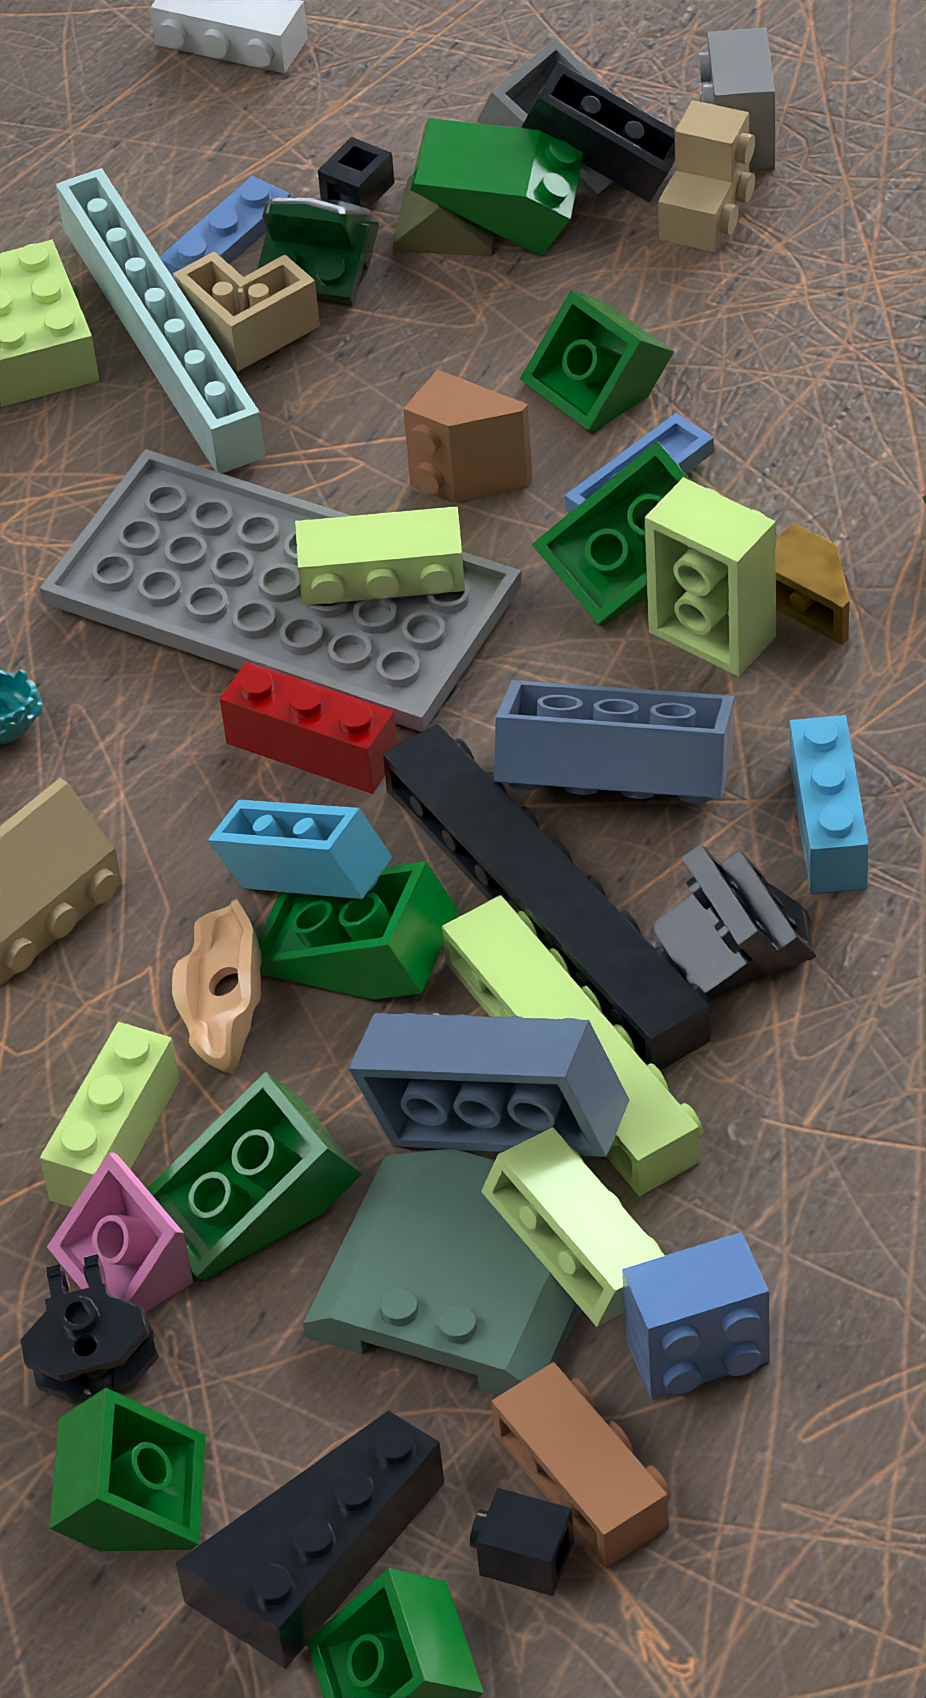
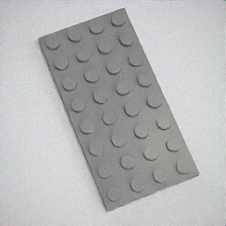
(218, 576)

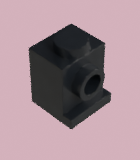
(356, 174)

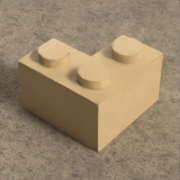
(709, 177)
(252, 312)

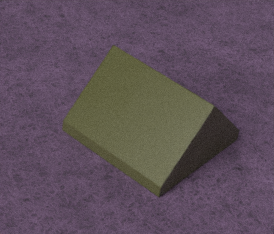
(434, 229)

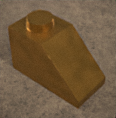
(812, 582)

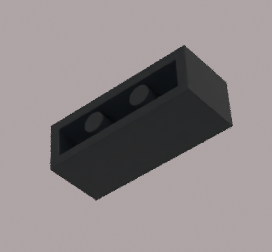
(608, 130)

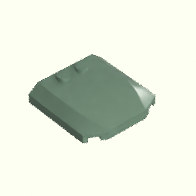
(442, 1276)

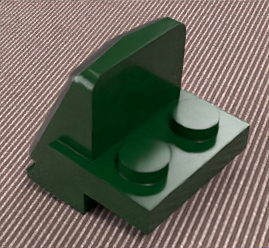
(324, 239)

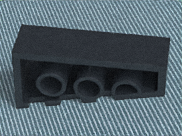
(314, 1539)

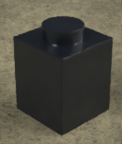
(523, 1541)

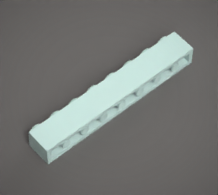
(161, 322)

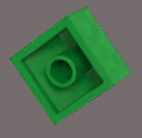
(595, 362)
(127, 1477)
(396, 1643)

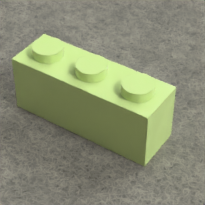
(380, 556)
(111, 1110)
(569, 1221)

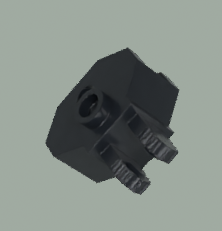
(86, 1334)

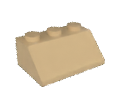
(51, 874)

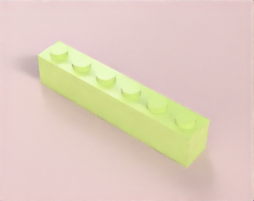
(516, 975)

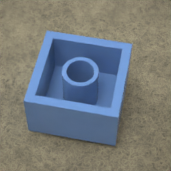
(696, 1316)

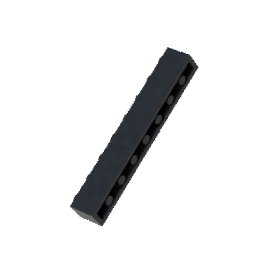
(513, 858)

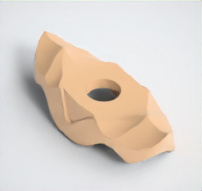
(219, 1024)

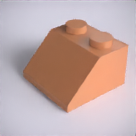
(466, 440)

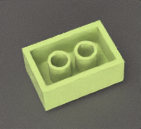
(41, 327)
(711, 576)

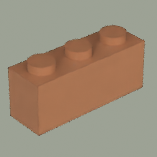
(582, 1463)

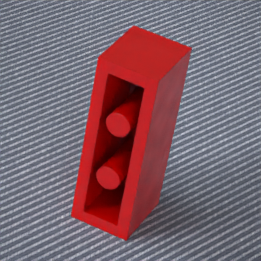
(308, 726)

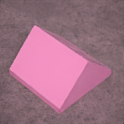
(131, 1233)

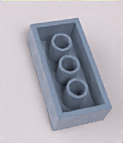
(614, 740)
(488, 1081)

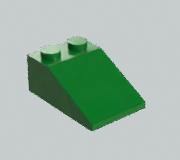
(499, 178)
(602, 541)
(361, 945)
(252, 1177)

